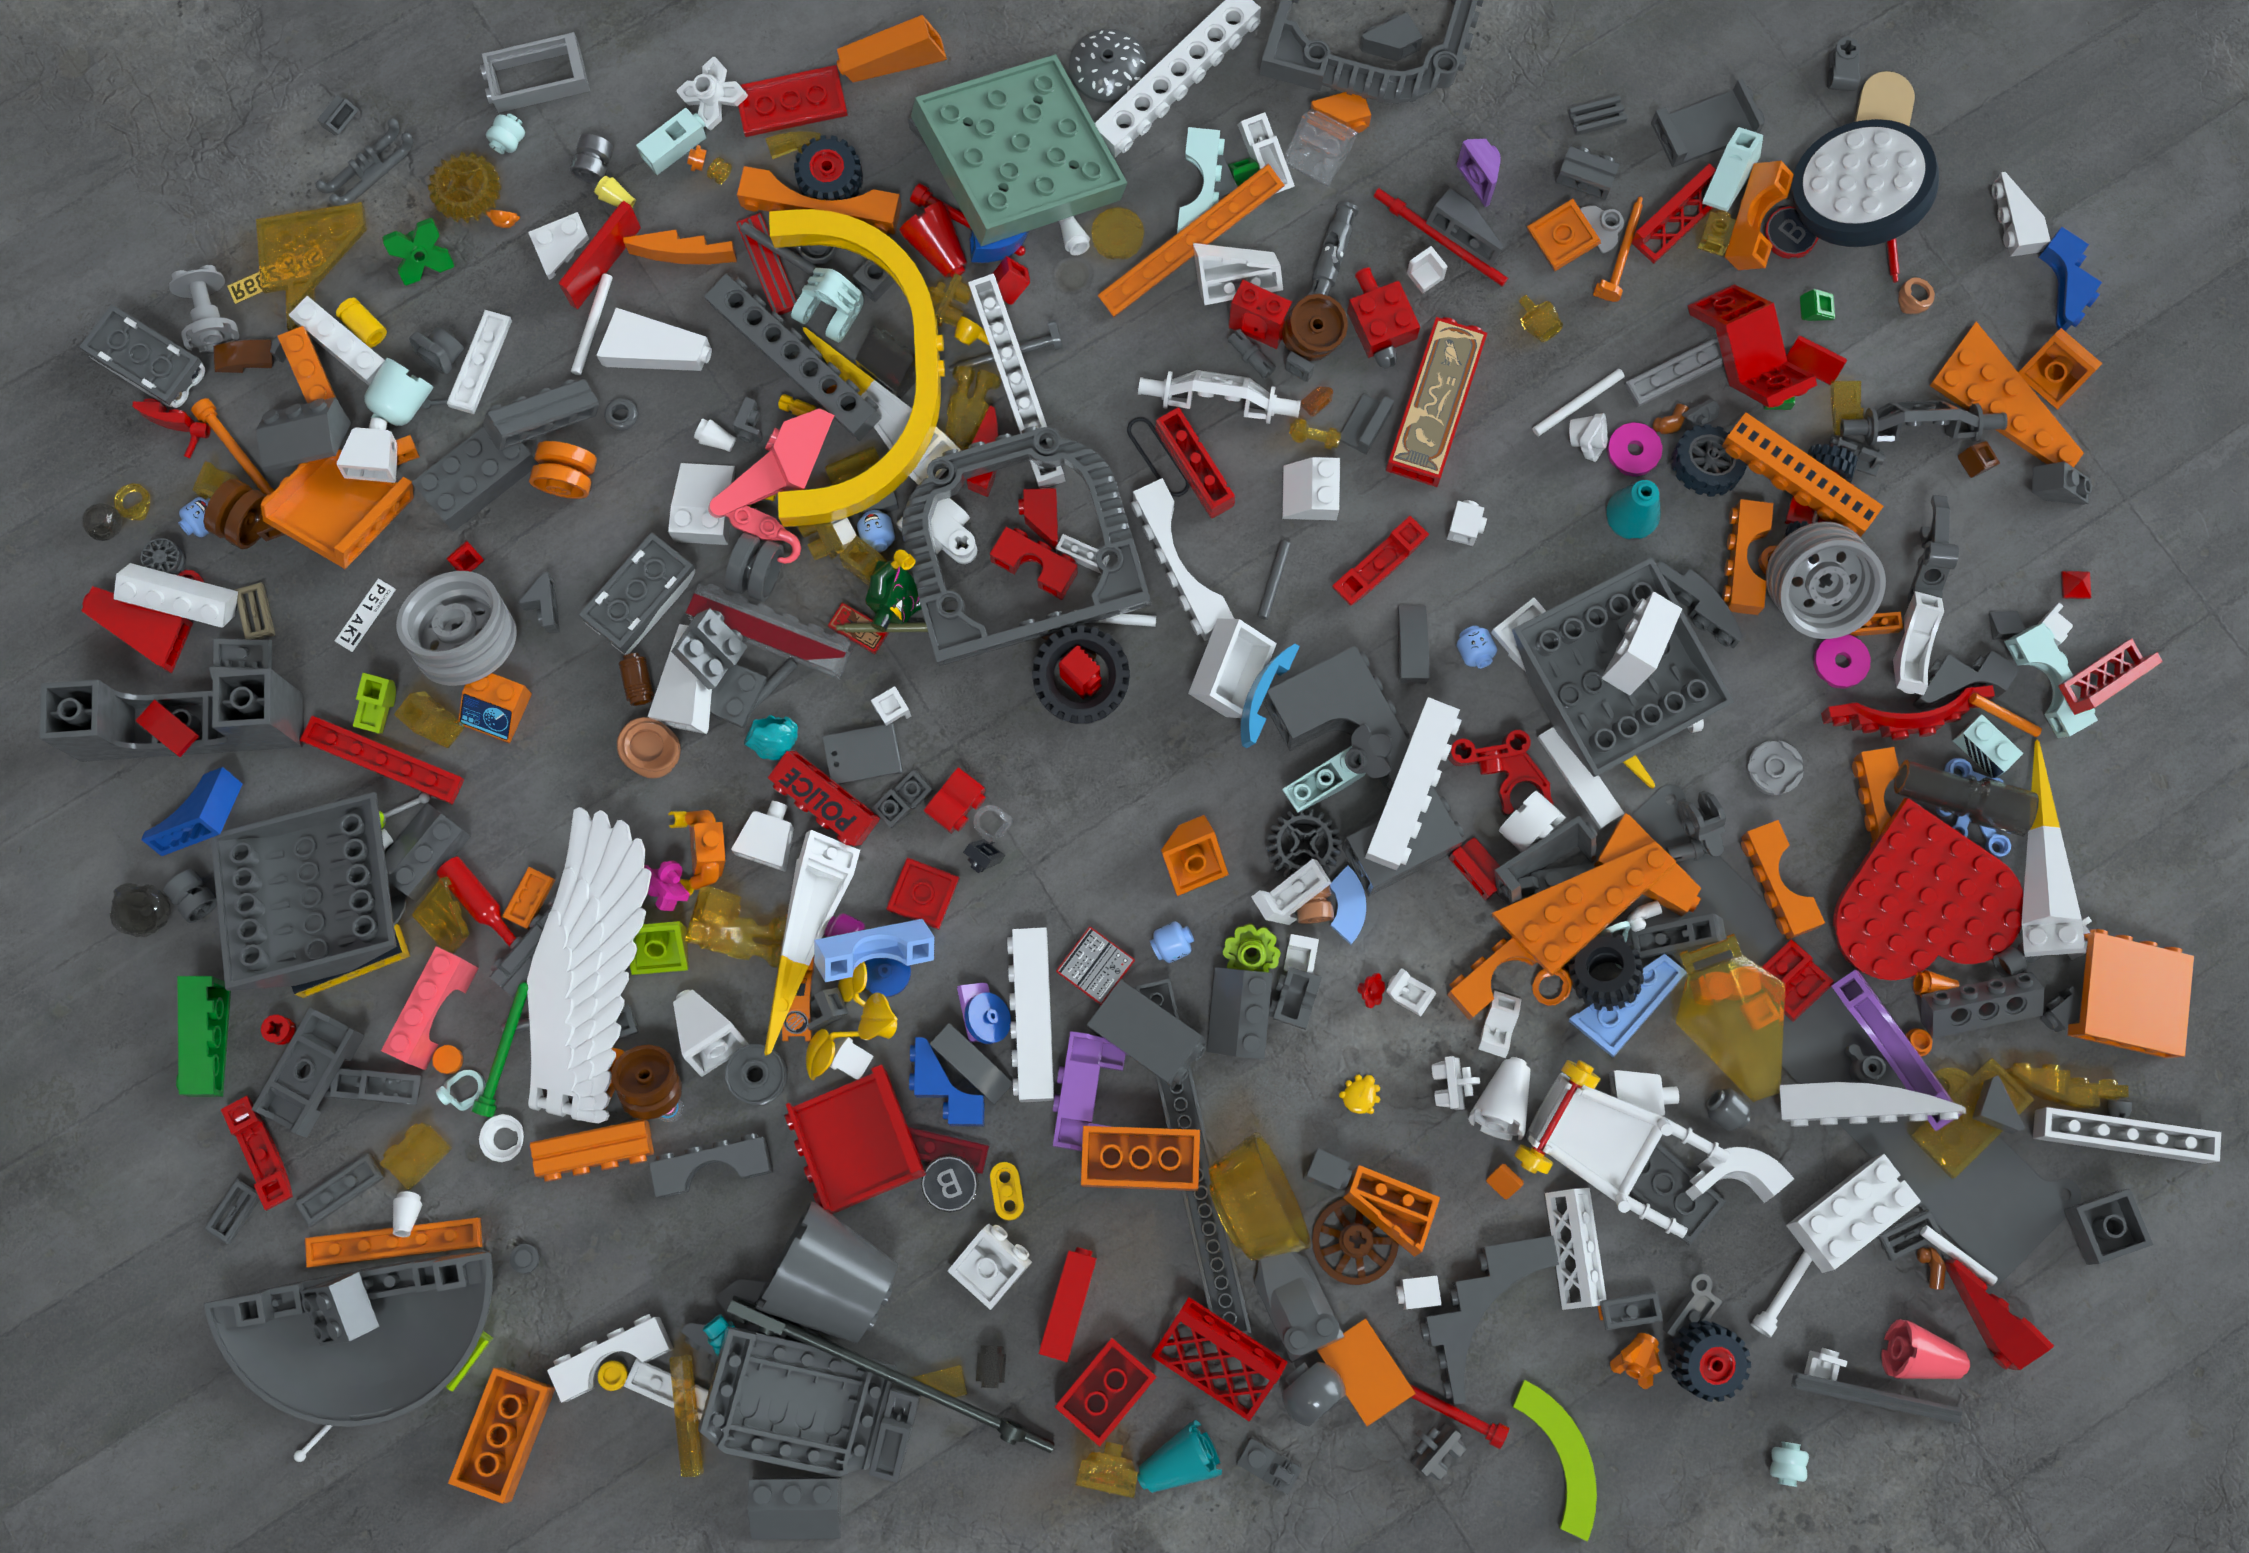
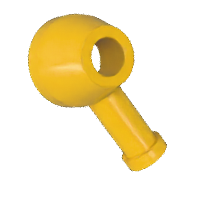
(968, 332)

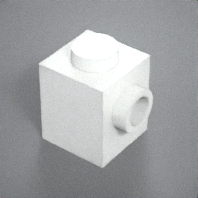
(1466, 522)

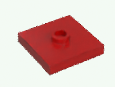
(923, 893)

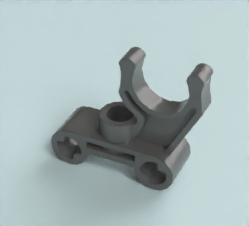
(1938, 553)

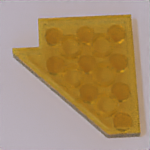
(305, 246)

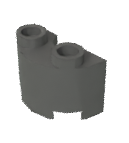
(1296, 998)

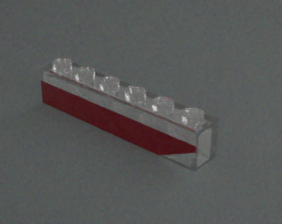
(775, 632)

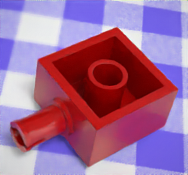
(1381, 315)

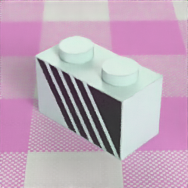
(1988, 747)

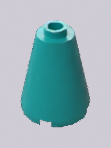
(1635, 510)
(1180, 1461)

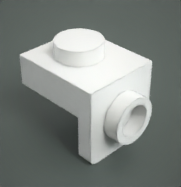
(1410, 992)
(1824, 1364)

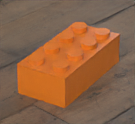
(1140, 1158)
(501, 1435)

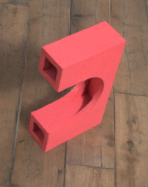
(410, 1034)

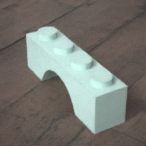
(1203, 151)
(2037, 648)

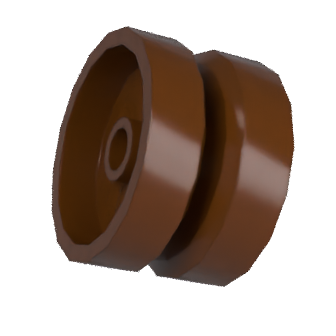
(1315, 327)
(234, 513)
(646, 1082)

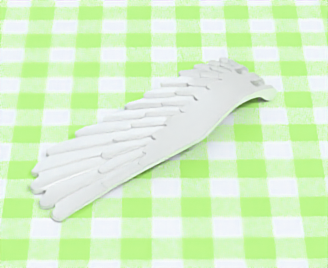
(582, 968)

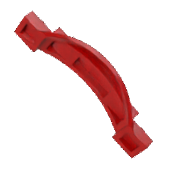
(1902, 724)

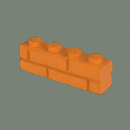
(591, 1149)

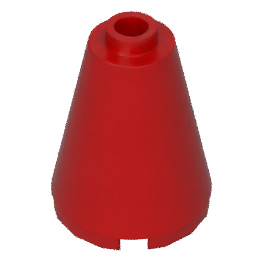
(936, 239)

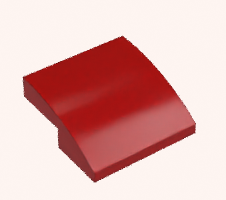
(1802, 978)

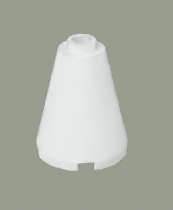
(1504, 1101)

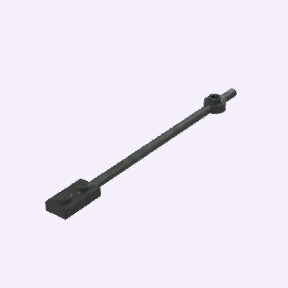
(770, 1324)

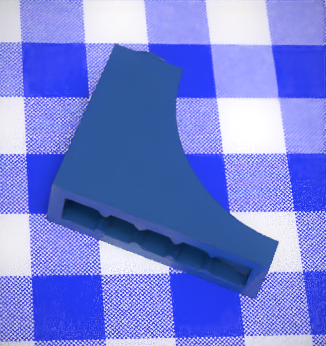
(199, 816)

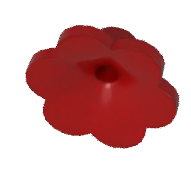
(1372, 990)

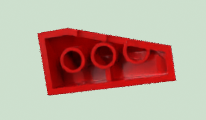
(2008, 1337)

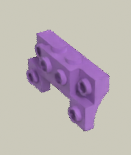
(1079, 1086)

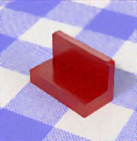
(1476, 867)

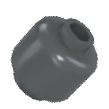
(1729, 1109)

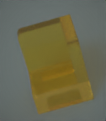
(210, 480)

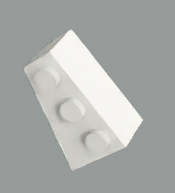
(1642, 643)

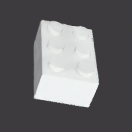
(1230, 666)

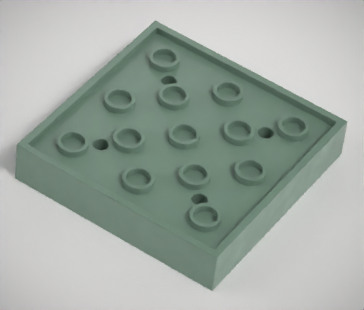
(1018, 149)

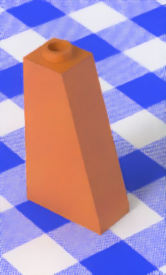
(892, 50)
(1673, 890)

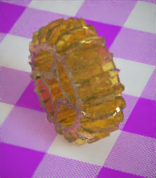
(471, 173)

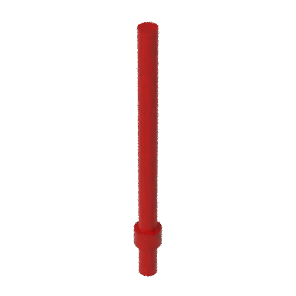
(1399, 208)

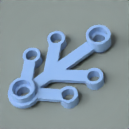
(1962, 822)

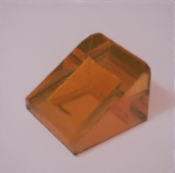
(1317, 400)

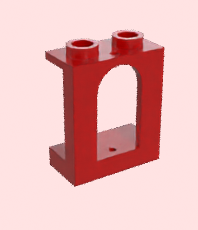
(1267, 320)

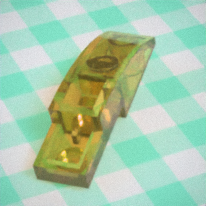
(2058, 1086)

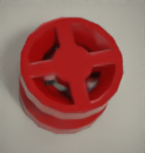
(284, 1029)

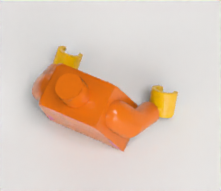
(706, 847)

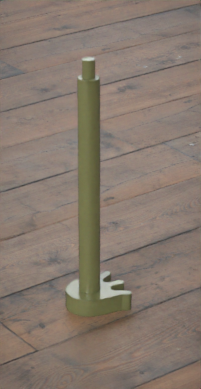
(893, 627)

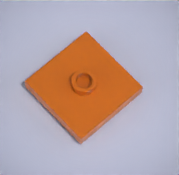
(1563, 234)

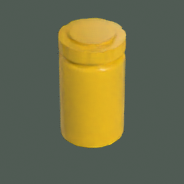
(361, 322)

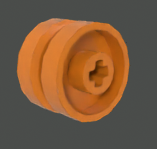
(562, 469)

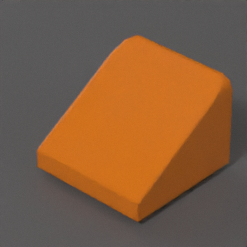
(1504, 1181)

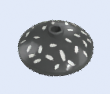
(1107, 78)

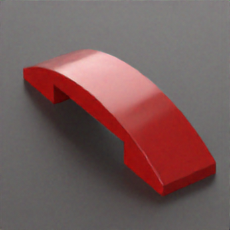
(1381, 561)
(260, 1152)

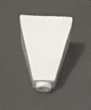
(704, 1033)

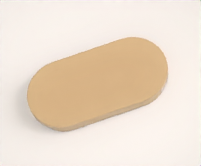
(1886, 98)

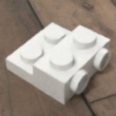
(990, 1265)

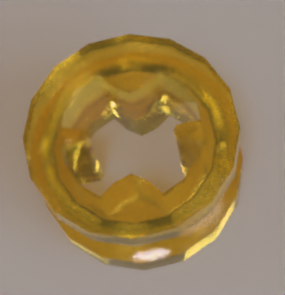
(719, 170)

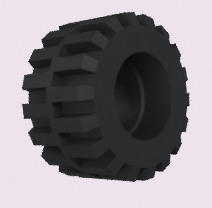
(1607, 992)

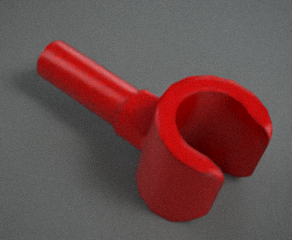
(197, 431)

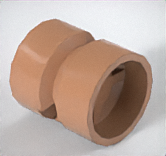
(1317, 909)

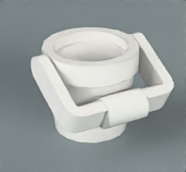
(1590, 435)

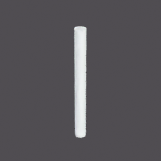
(591, 324)
(1578, 402)

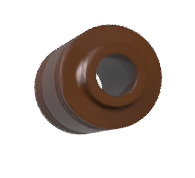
(636, 679)

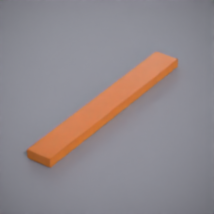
(1200, 231)

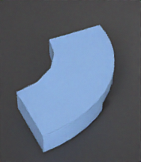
(1350, 905)

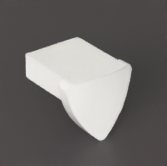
(850, 1058)

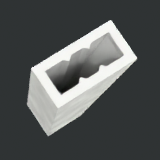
(650, 344)
(681, 696)

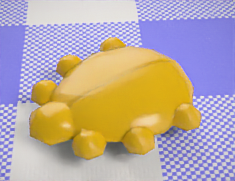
(1361, 1094)

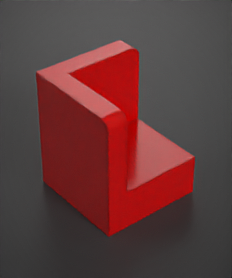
(1011, 279)

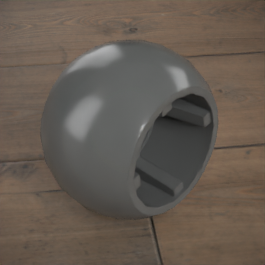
(1312, 1392)

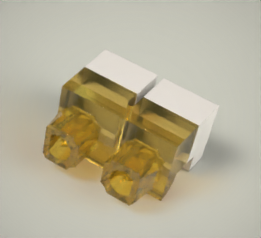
(833, 537)

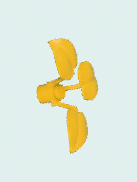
(875, 1021)

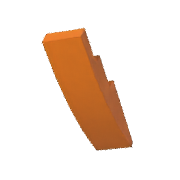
(668, 247)

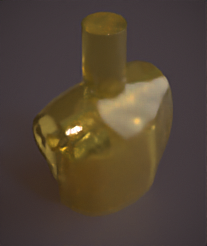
(1540, 320)

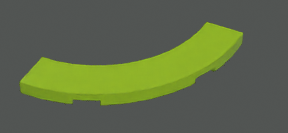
(1572, 1453)

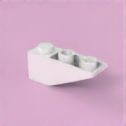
(2022, 222)

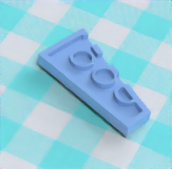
(1614, 1028)

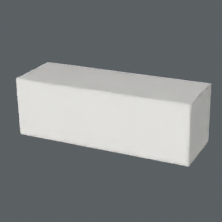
(1080, 552)

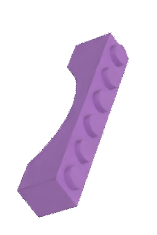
(1890, 1040)

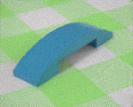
(1251, 721)

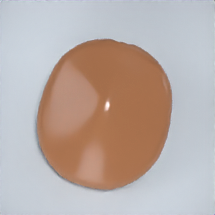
(648, 747)

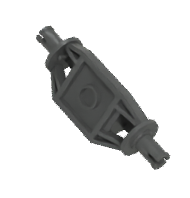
(1914, 413)

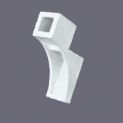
(1915, 648)

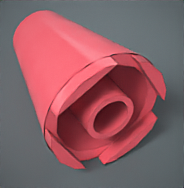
(1921, 1354)

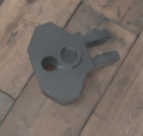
(1705, 822)

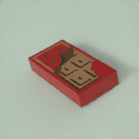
(868, 640)

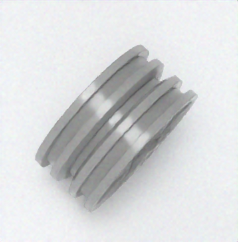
(1825, 580)
(456, 628)

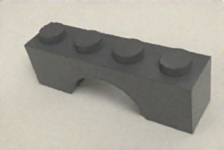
(674, 1174)

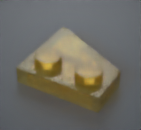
(442, 917)

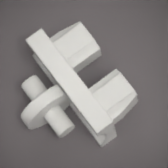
(1451, 1070)

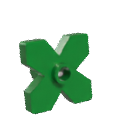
(418, 251)

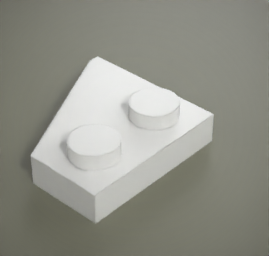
(558, 242)

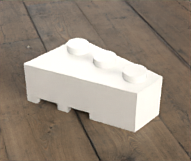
(1224, 268)

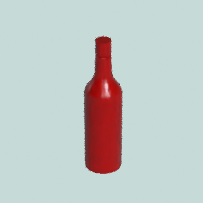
(475, 897)

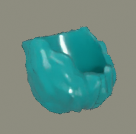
(771, 737)

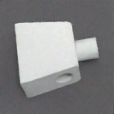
(370, 454)
(766, 838)
(1643, 1090)

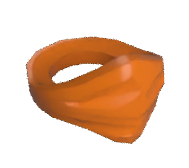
(1566, 987)

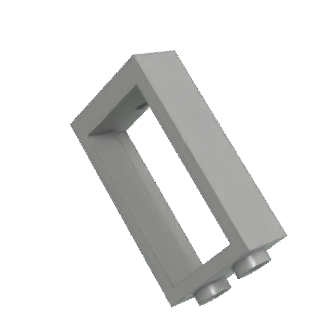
(530, 53)

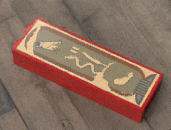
(1436, 401)

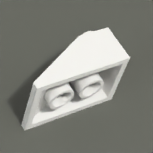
(689, 507)

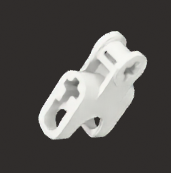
(949, 532)

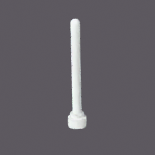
(1766, 1321)

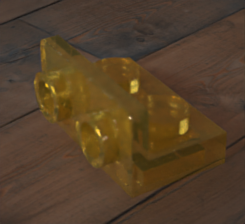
(852, 466)
(415, 1154)

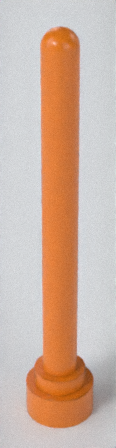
(206, 411)

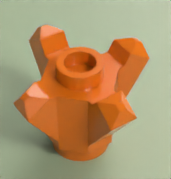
(1639, 1360)

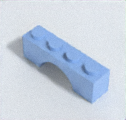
(841, 954)

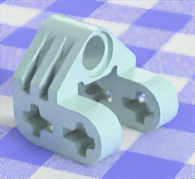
(835, 291)

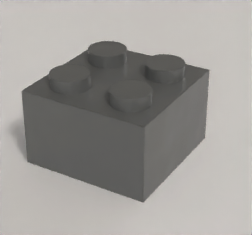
(2108, 1227)

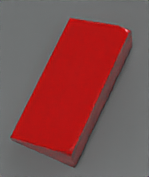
(1816, 359)

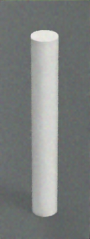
(1131, 619)
(1956, 1253)

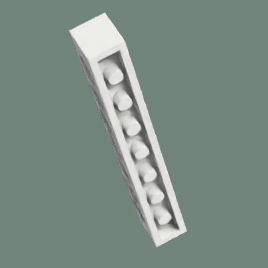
(1180, 59)
(1012, 368)

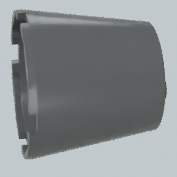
(829, 1278)

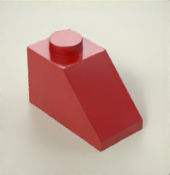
(1041, 513)

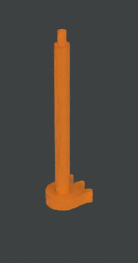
(1610, 290)

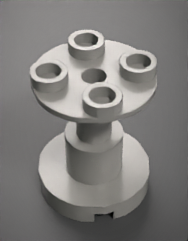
(207, 325)

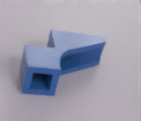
(2075, 285)
(932, 1082)

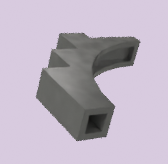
(1453, 1331)

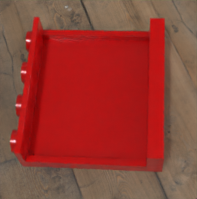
(855, 1142)

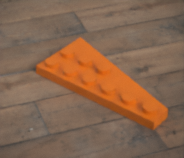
(1985, 376)
(1572, 913)

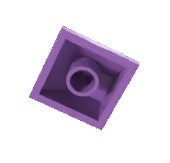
(1480, 167)

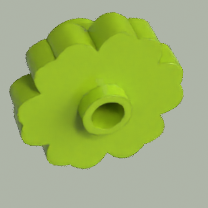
(1248, 937)

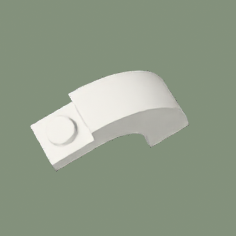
(1748, 1165)

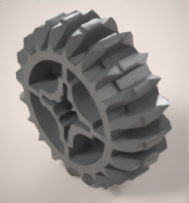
(1296, 835)

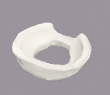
(487, 1134)

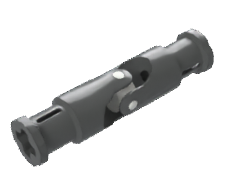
(1332, 256)

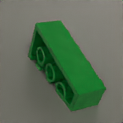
(202, 1035)

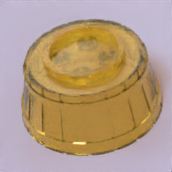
(1257, 1201)

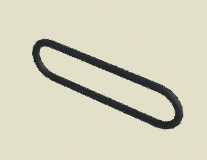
(1146, 458)

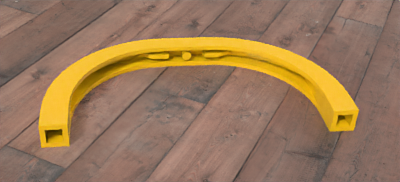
(853, 496)

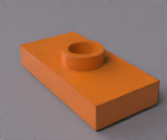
(528, 898)

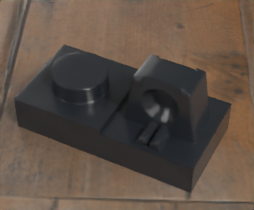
(983, 855)

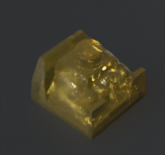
(1108, 1472)

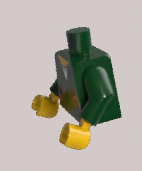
(893, 592)

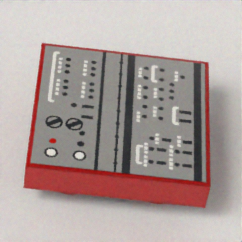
(1095, 965)

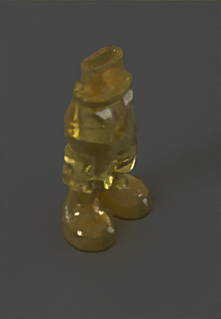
(967, 414)
(736, 937)

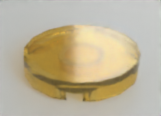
(1117, 233)

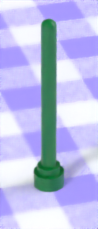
(485, 1103)

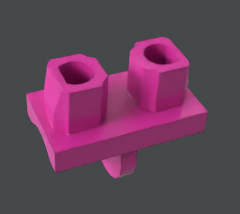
(666, 885)

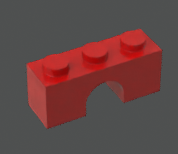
(1015, 549)

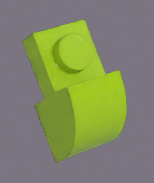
(375, 699)

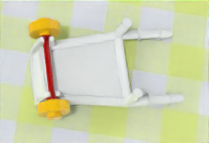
(1602, 1139)

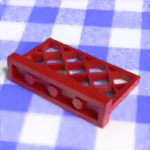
(1229, 1343)

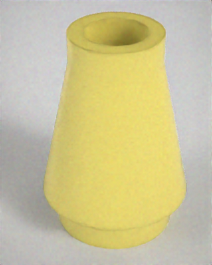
(612, 192)

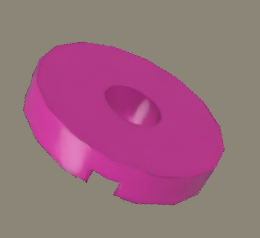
(1636, 434)
(1853, 650)

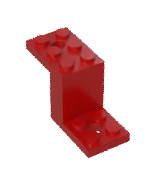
(1752, 346)

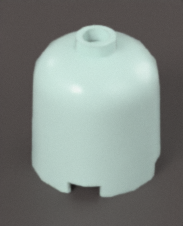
(395, 395)

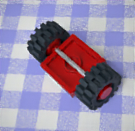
(1835, 459)

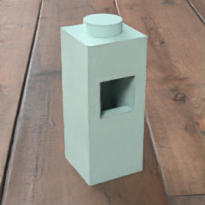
(672, 140)

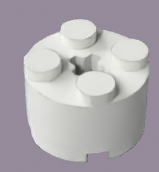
(1531, 822)

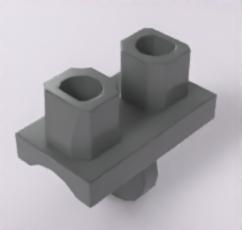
(1434, 1447)

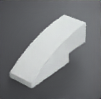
(1265, 147)

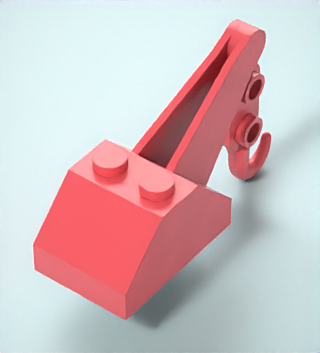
(784, 468)

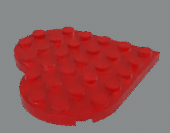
(1925, 897)

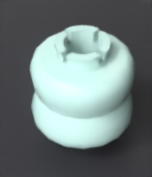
(505, 133)
(1789, 1464)

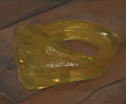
(138, 511)

